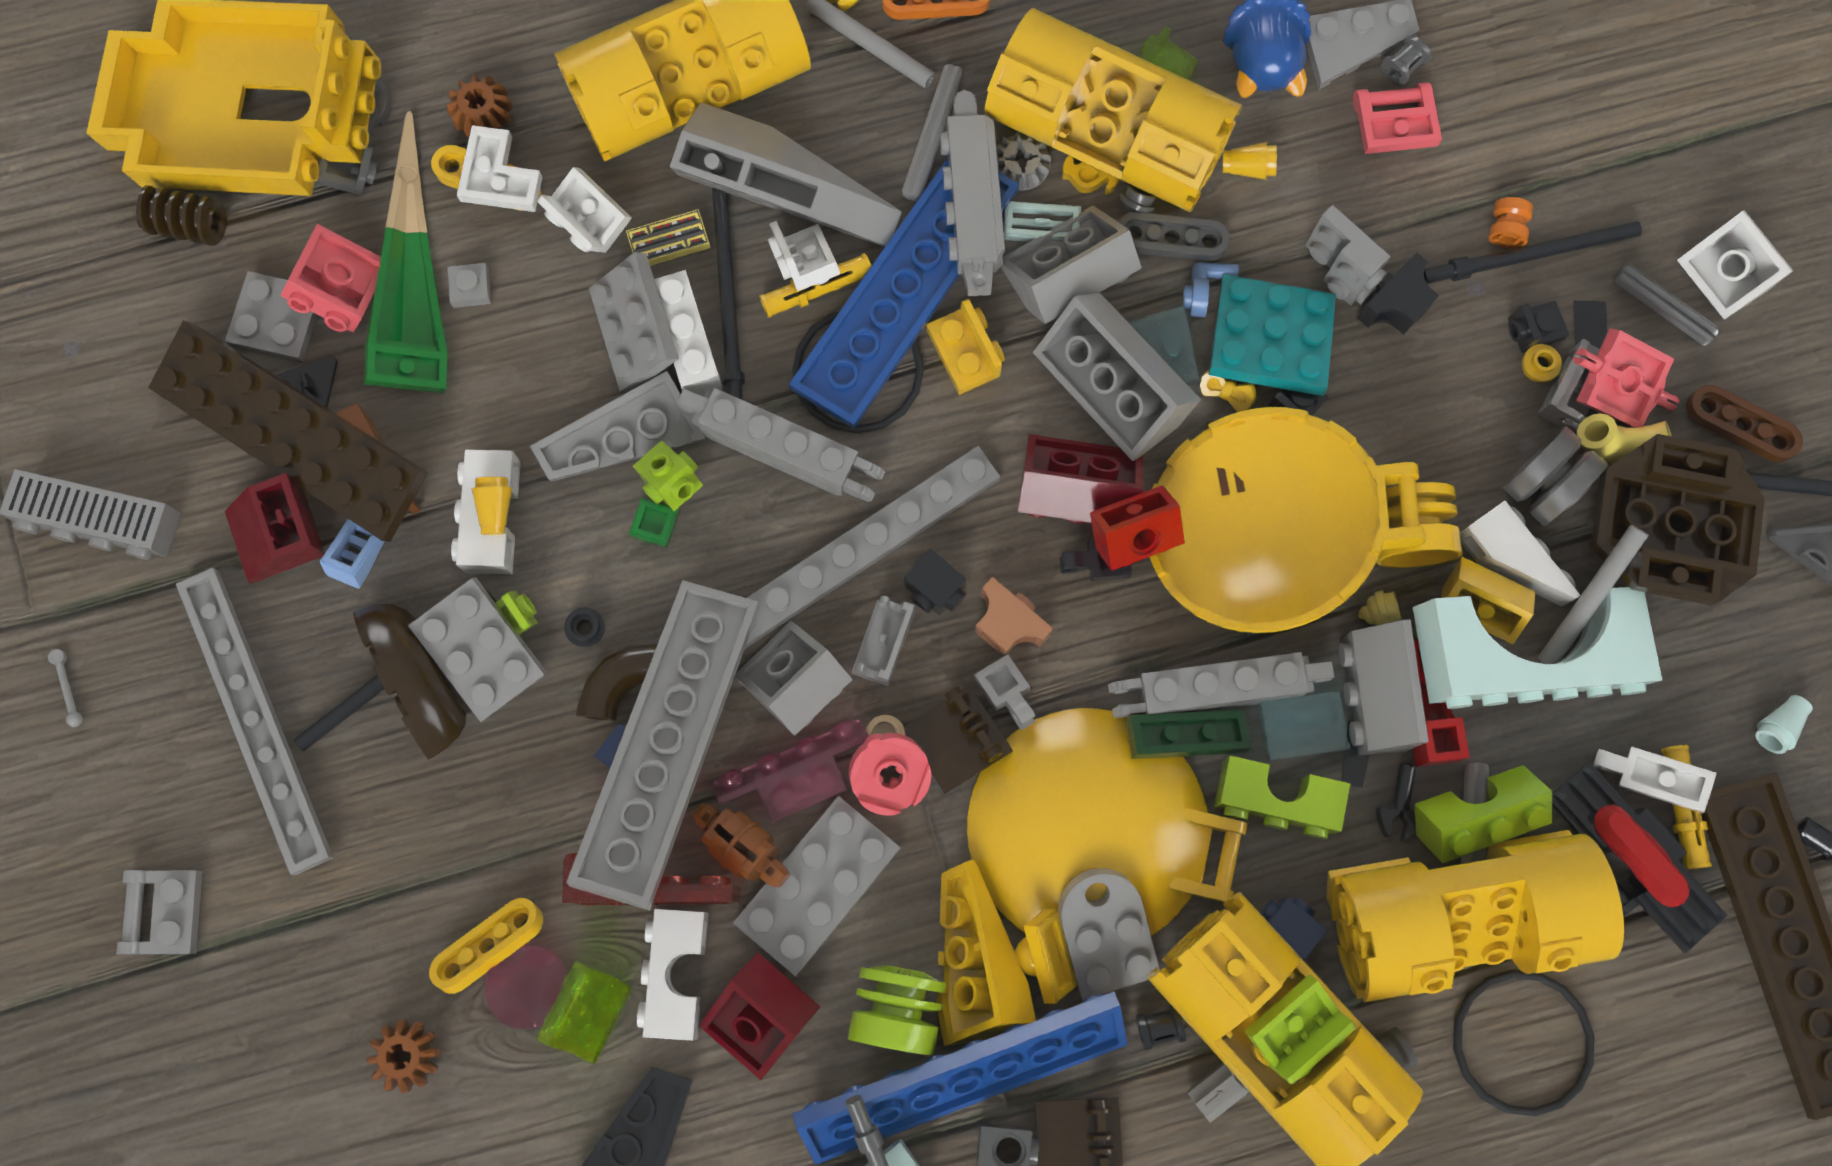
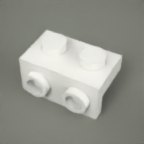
(585, 212)
(803, 256)

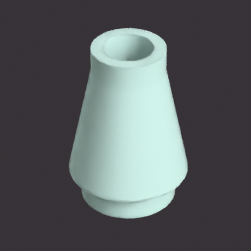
(1784, 725)

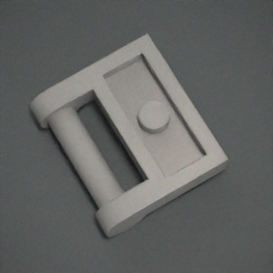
(173, 912)

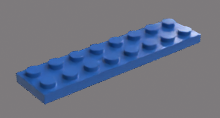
(886, 310)
(967, 1075)

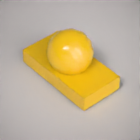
(1046, 956)

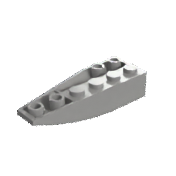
(778, 173)

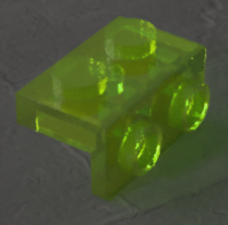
(584, 1012)

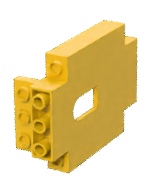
(181, 92)

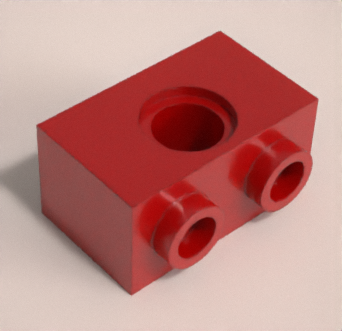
(1137, 527)

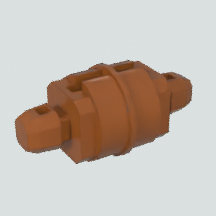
(733, 852)

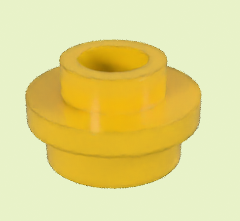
(1534, 370)

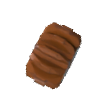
(479, 104)
(403, 1072)

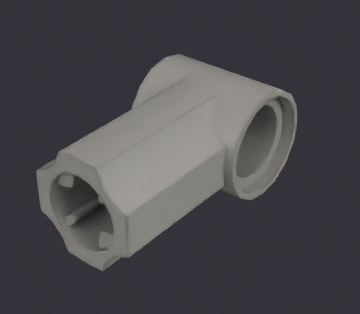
(1217, 1092)

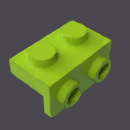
(1299, 1030)

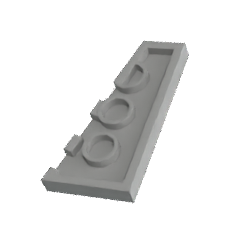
(619, 431)

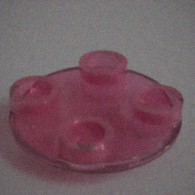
(525, 986)

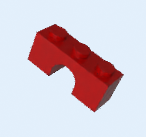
(1445, 732)

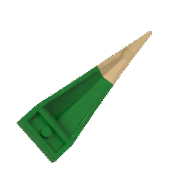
(405, 326)

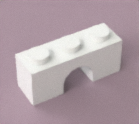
(695, 363)
(471, 550)
(667, 1011)

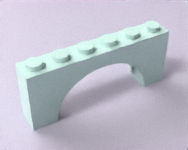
(1469, 665)

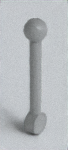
(59, 658)

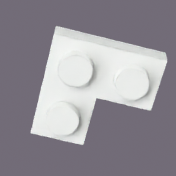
(489, 179)

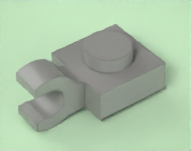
(1004, 687)

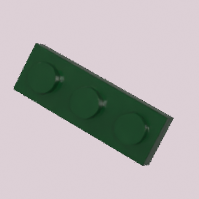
(1187, 734)

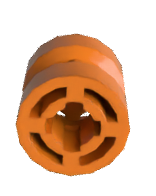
(1510, 224)

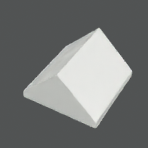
(1735, 265)

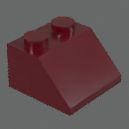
(759, 1015)

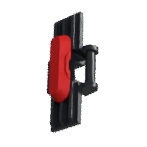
(1647, 849)

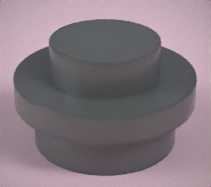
(1137, 200)

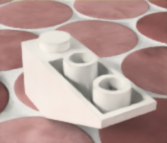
(1508, 548)

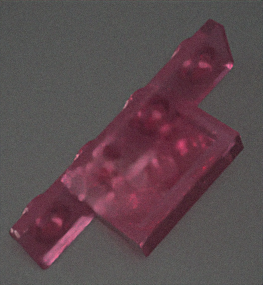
(797, 775)

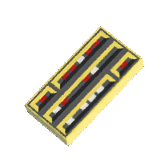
(670, 237)

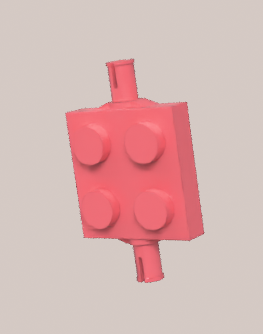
(1625, 379)

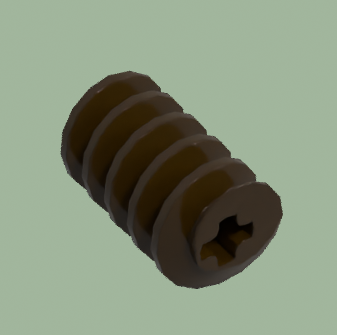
(181, 216)

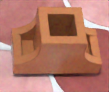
(1009, 619)

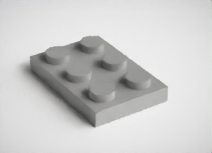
(633, 322)
(477, 649)

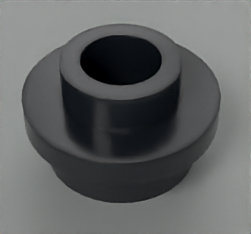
(576, 618)

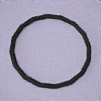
(866, 427)
(1589, 1048)

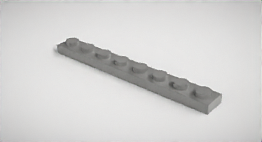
(871, 541)
(254, 722)

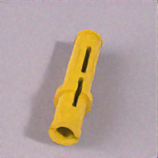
(774, 301)
(1689, 822)

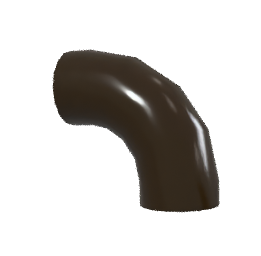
(612, 680)

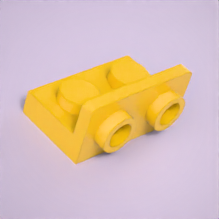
(966, 347)

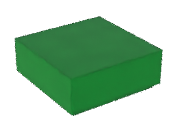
(654, 523)

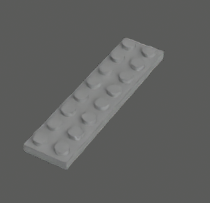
(664, 746)

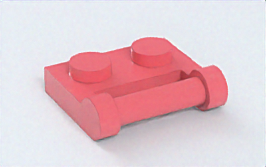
(1400, 127)

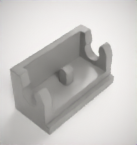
(1560, 403)
(883, 640)

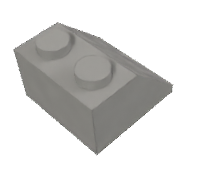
(793, 677)

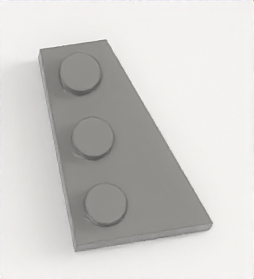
(1355, 35)

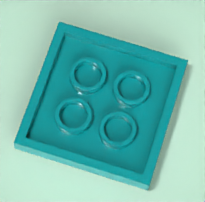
(1273, 335)

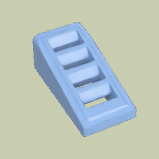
(338, 551)

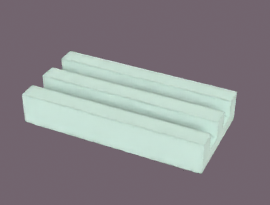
(1036, 208)

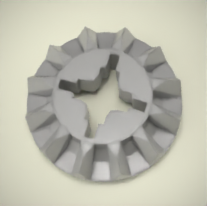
(1036, 168)

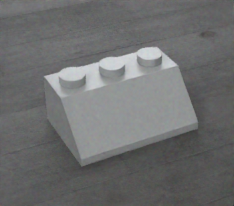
(1087, 262)
(1383, 689)

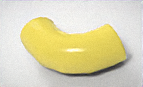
(1612, 441)

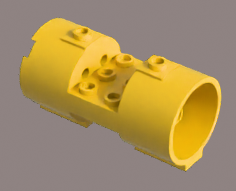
(664, 63)
(1110, 109)
(1532, 901)
(1233, 973)

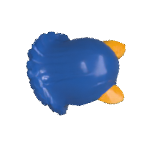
(1269, 45)

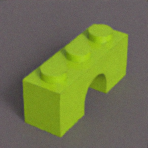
(1245, 792)
(1456, 828)

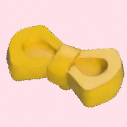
(1239, 396)

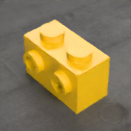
(1499, 602)

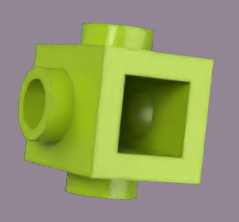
(672, 482)

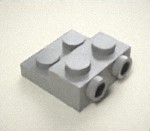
(1350, 254)

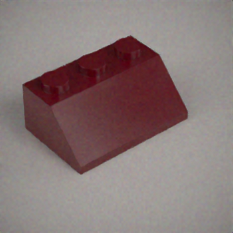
(1075, 478)

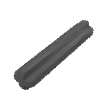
(1666, 305)

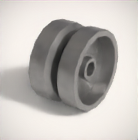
(1560, 482)

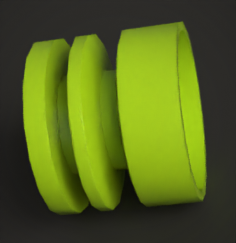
(897, 1010)

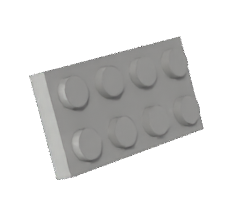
(825, 882)

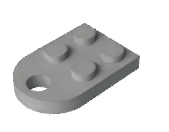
(1108, 935)

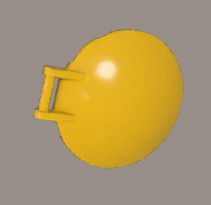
(1298, 531)
(1081, 804)

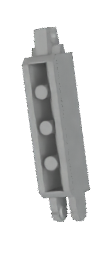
(974, 194)
(779, 442)
(1222, 685)

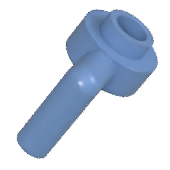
(1196, 295)

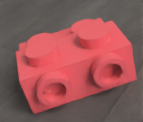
(332, 280)

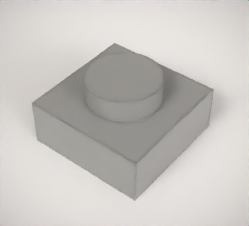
(469, 285)

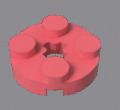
(879, 753)

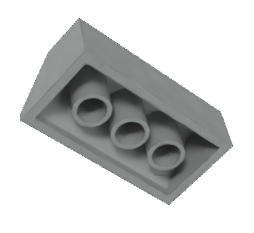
(1115, 375)

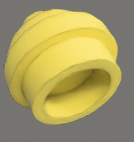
(1380, 609)

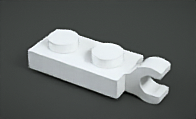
(1660, 777)

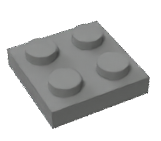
(266, 321)

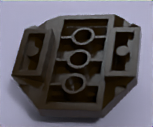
(1709, 500)

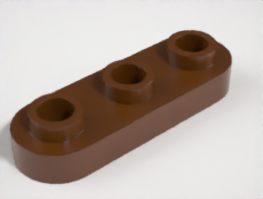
(1758, 423)

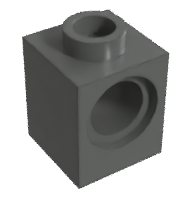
(992, 1134)

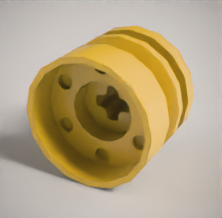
(1441, 539)

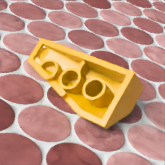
(981, 970)

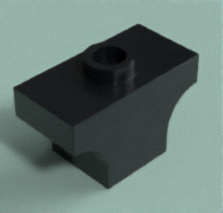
(1401, 297)

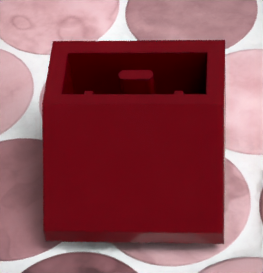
(273, 528)

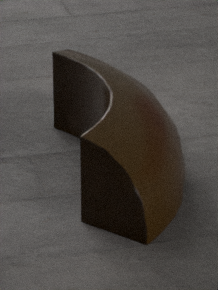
(410, 671)

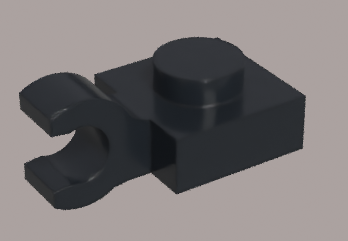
(1091, 560)

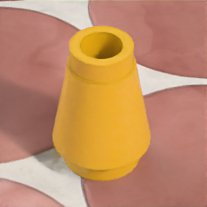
(1251, 161)
(492, 504)

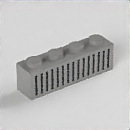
(91, 514)

